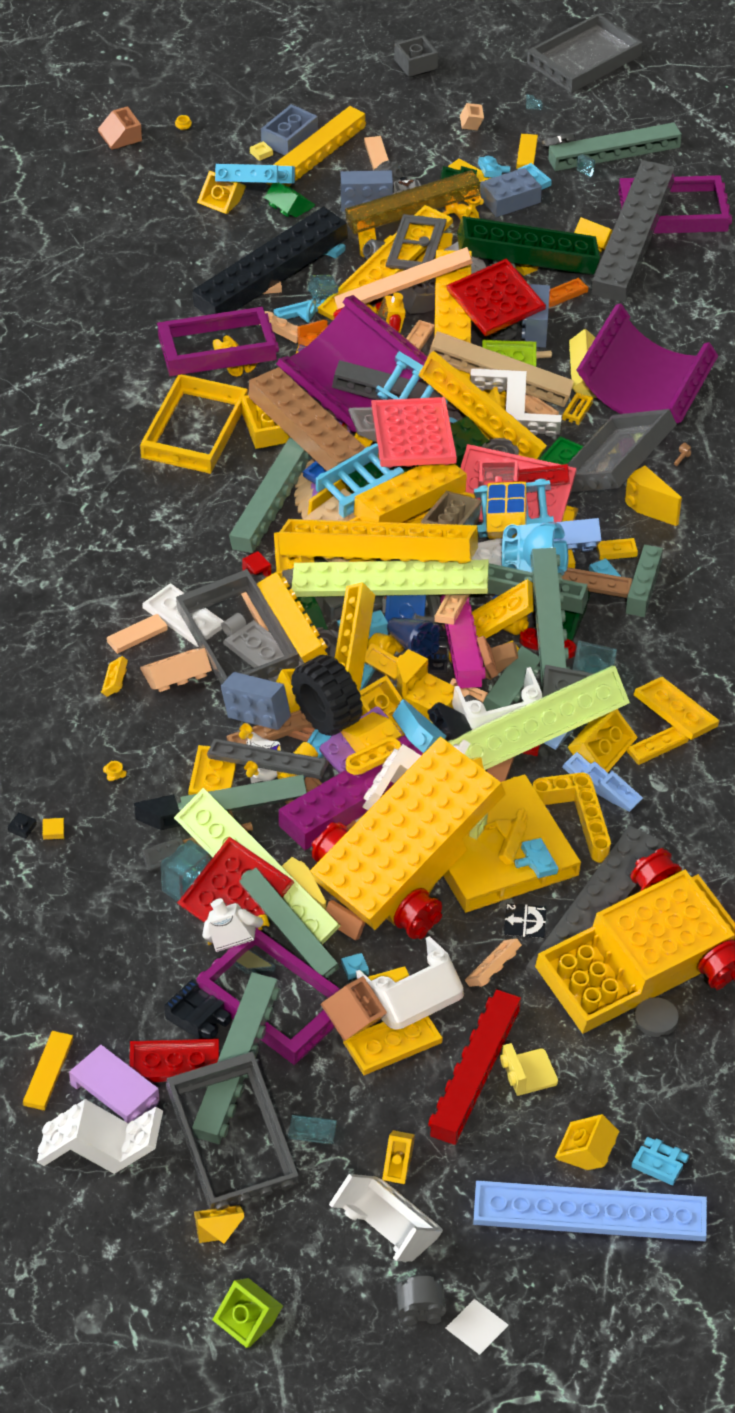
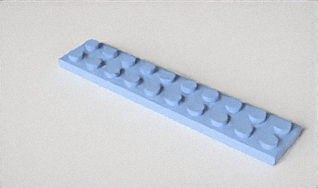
(590, 1210)

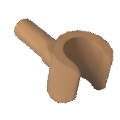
(684, 449)

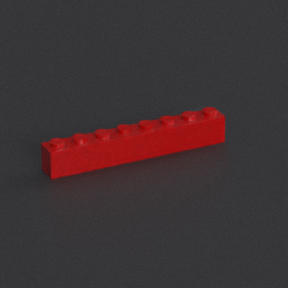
(475, 1067)

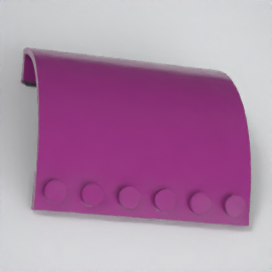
(353, 337)
(639, 375)

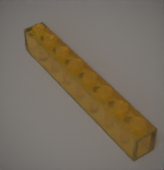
(409, 202)

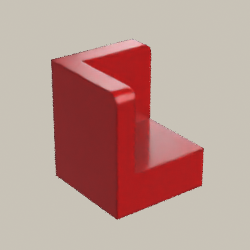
(256, 563)

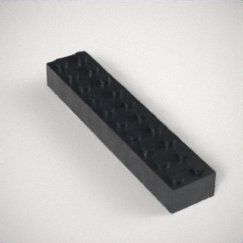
(271, 263)

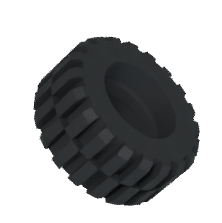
(326, 695)

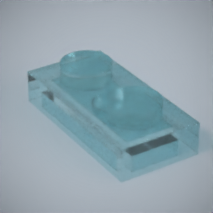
(312, 1129)

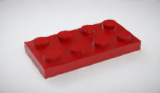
(168, 1058)

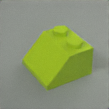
(247, 1311)

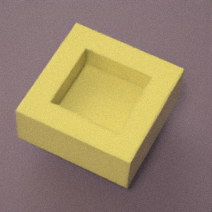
(261, 151)

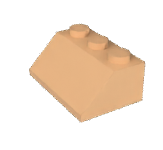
(177, 669)

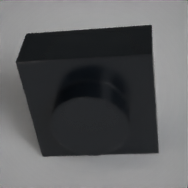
(22, 825)

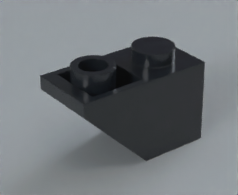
(448, 721)
(158, 812)

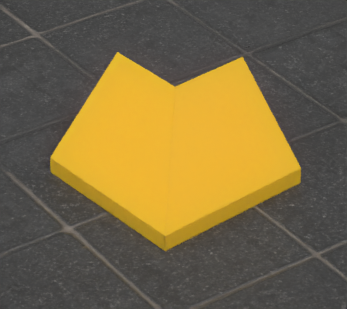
(217, 1225)

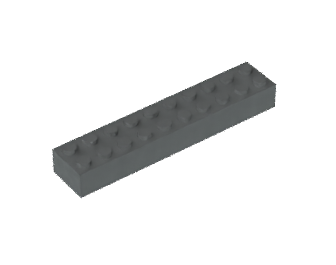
(633, 231)

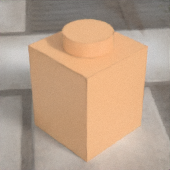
(471, 116)

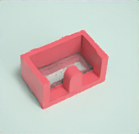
(498, 471)

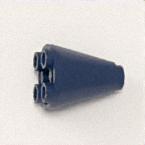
(415, 634)

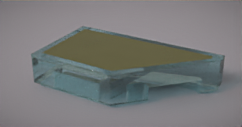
(252, 962)

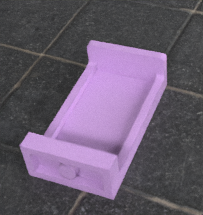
(115, 1084)

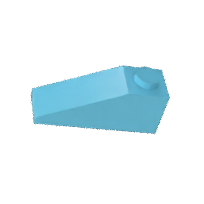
(416, 726)

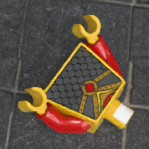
(391, 310)

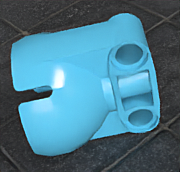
(517, 550)

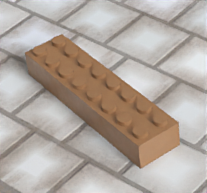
(303, 418)

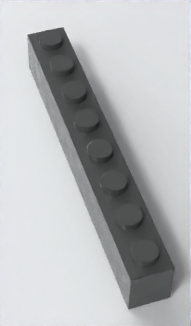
(364, 382)

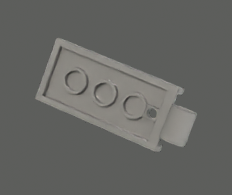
(251, 642)

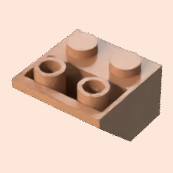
(120, 128)
(354, 1008)

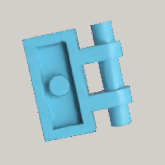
(658, 1165)

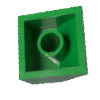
(287, 200)

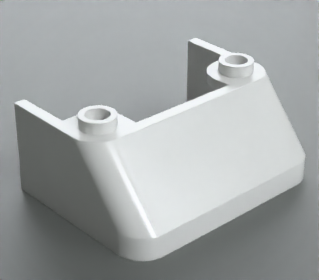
(476, 712)
(419, 993)
(388, 1213)

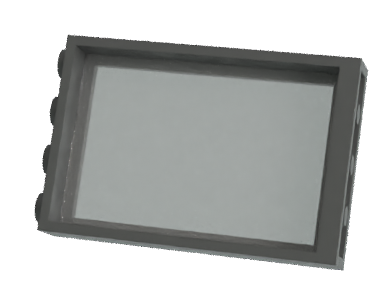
(584, 53)
(619, 449)

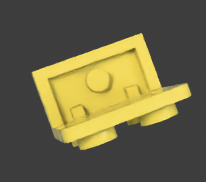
(528, 1070)

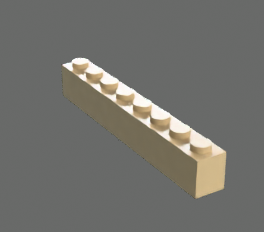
(470, 356)

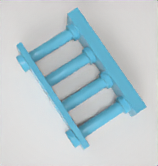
(255, 173)
(404, 362)
(355, 463)
(539, 485)

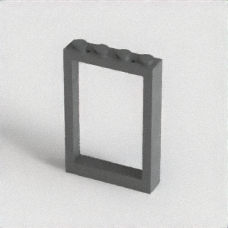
(223, 590)
(219, 1073)

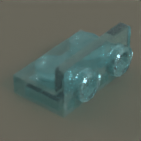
(322, 285)

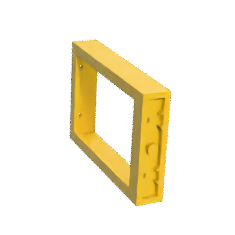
(187, 458)

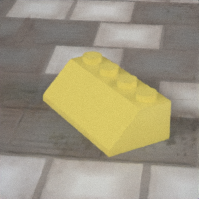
(578, 348)

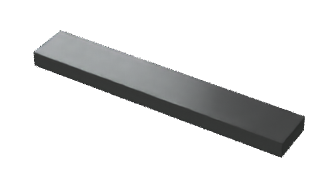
(268, 758)

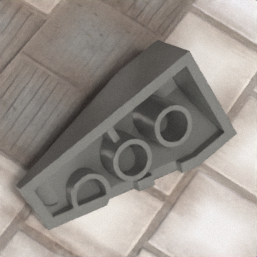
(419, 297)

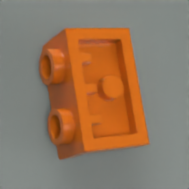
(310, 331)

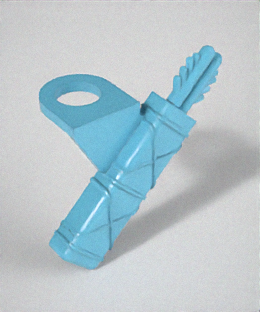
(304, 309)

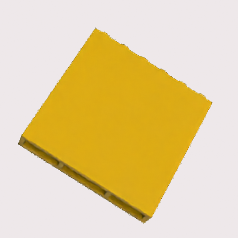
(483, 878)

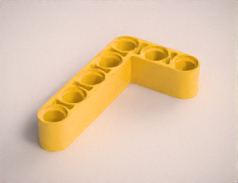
(580, 789)

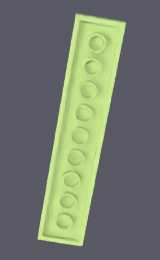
(391, 577)
(546, 718)
(211, 828)

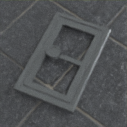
(439, 225)

